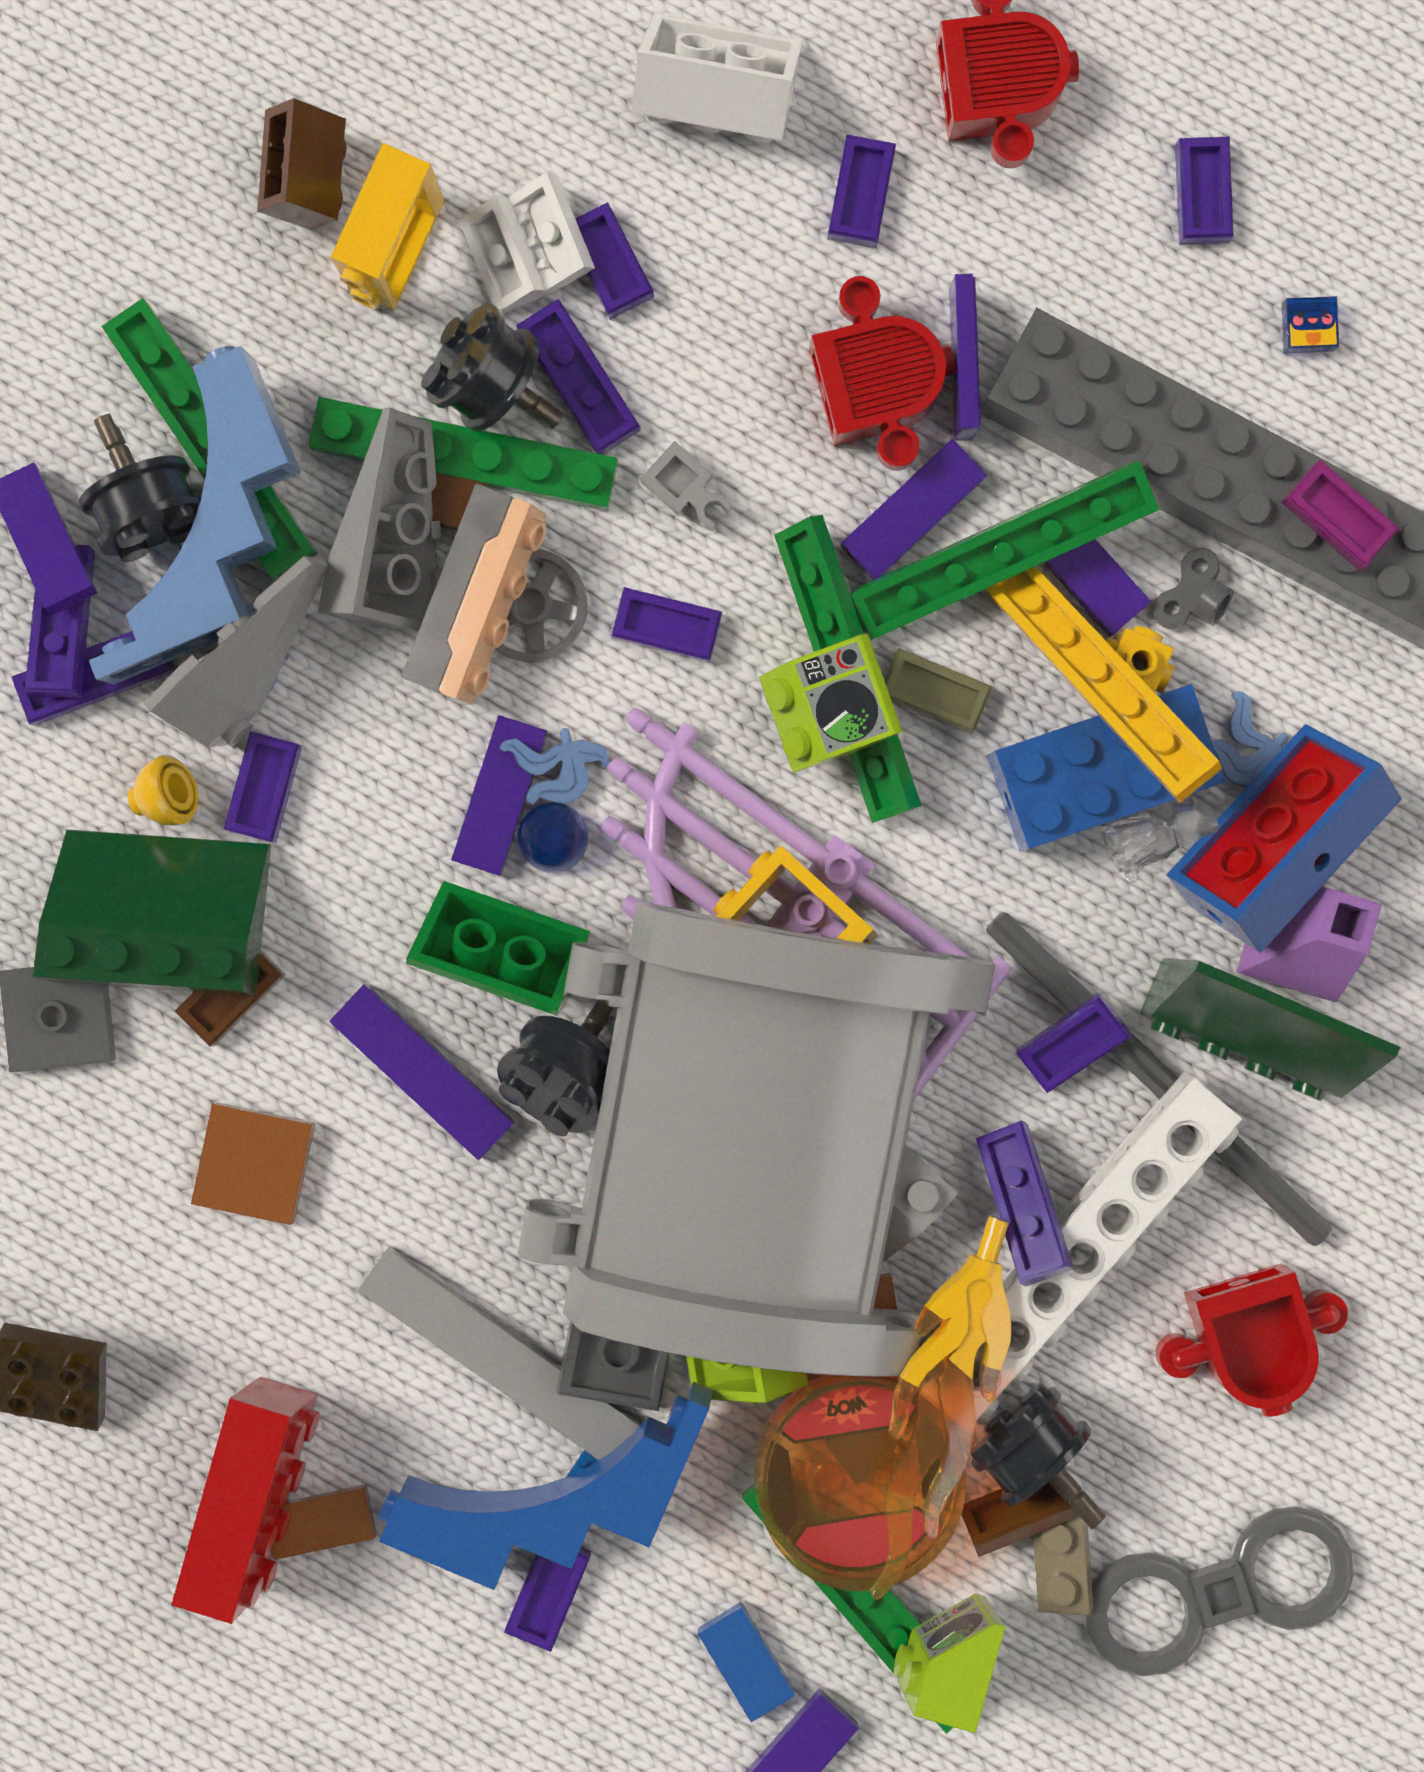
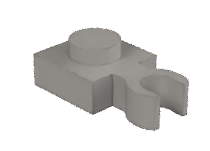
(681, 483)

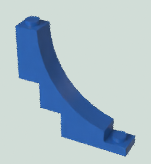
(620, 1493)

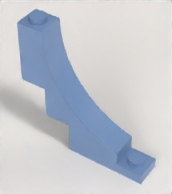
(199, 589)

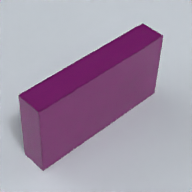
(1340, 515)

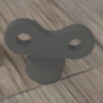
(1195, 593)

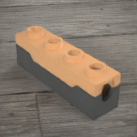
(475, 594)

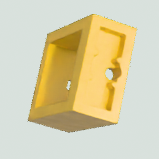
(387, 228)
(767, 870)

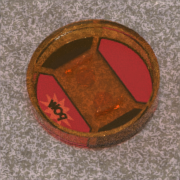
(826, 1477)

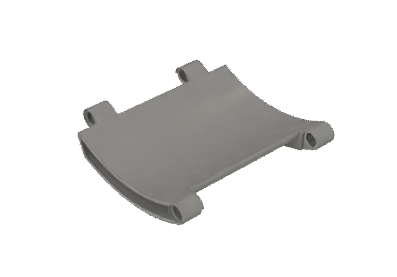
(749, 1141)

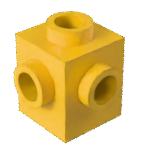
(1147, 646)

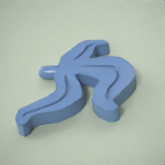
(1245, 769)
(572, 776)

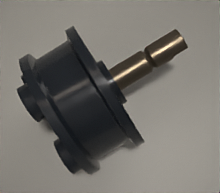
(486, 371)
(140, 500)
(558, 1071)
(1033, 1449)

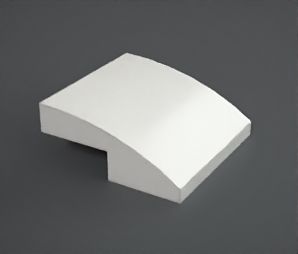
(526, 243)

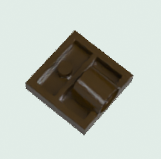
(52, 1376)

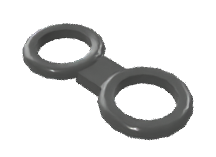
(1221, 1591)

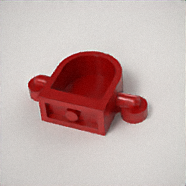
(1002, 77)
(878, 375)
(1255, 1337)

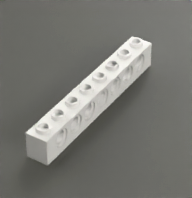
(1081, 1220)

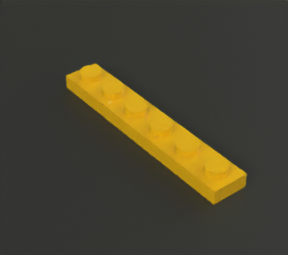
(1106, 682)

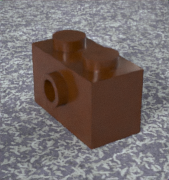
(302, 164)

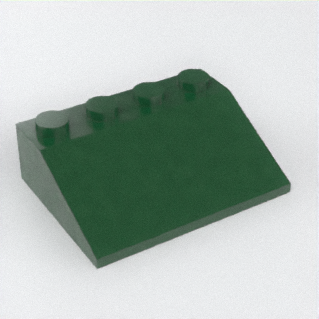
(154, 913)
(1262, 1028)

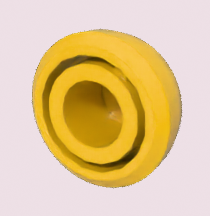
(165, 792)

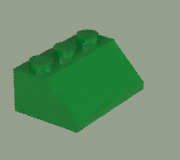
(496, 947)

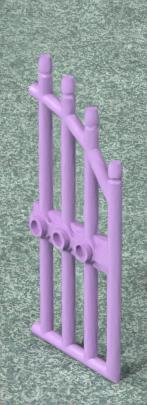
(835, 865)

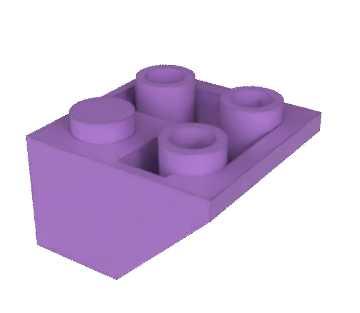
(1318, 946)

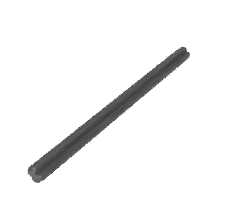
(1159, 1079)

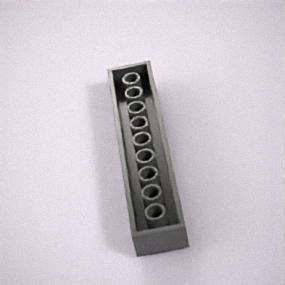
(1201, 466)

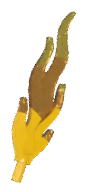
(941, 1374)

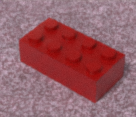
(245, 1499)

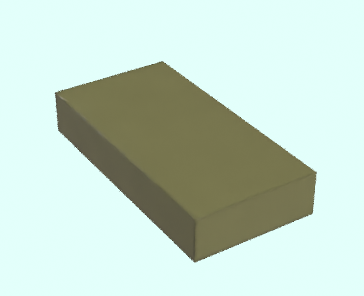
(936, 691)

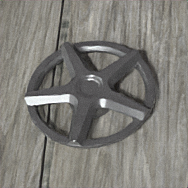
(537, 606)

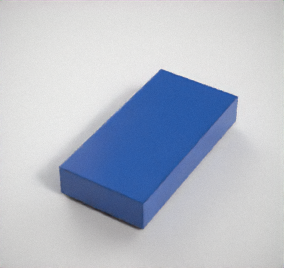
(746, 1662)

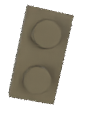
(1064, 1568)

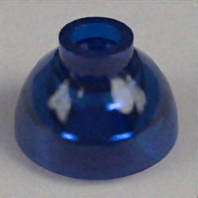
(553, 837)

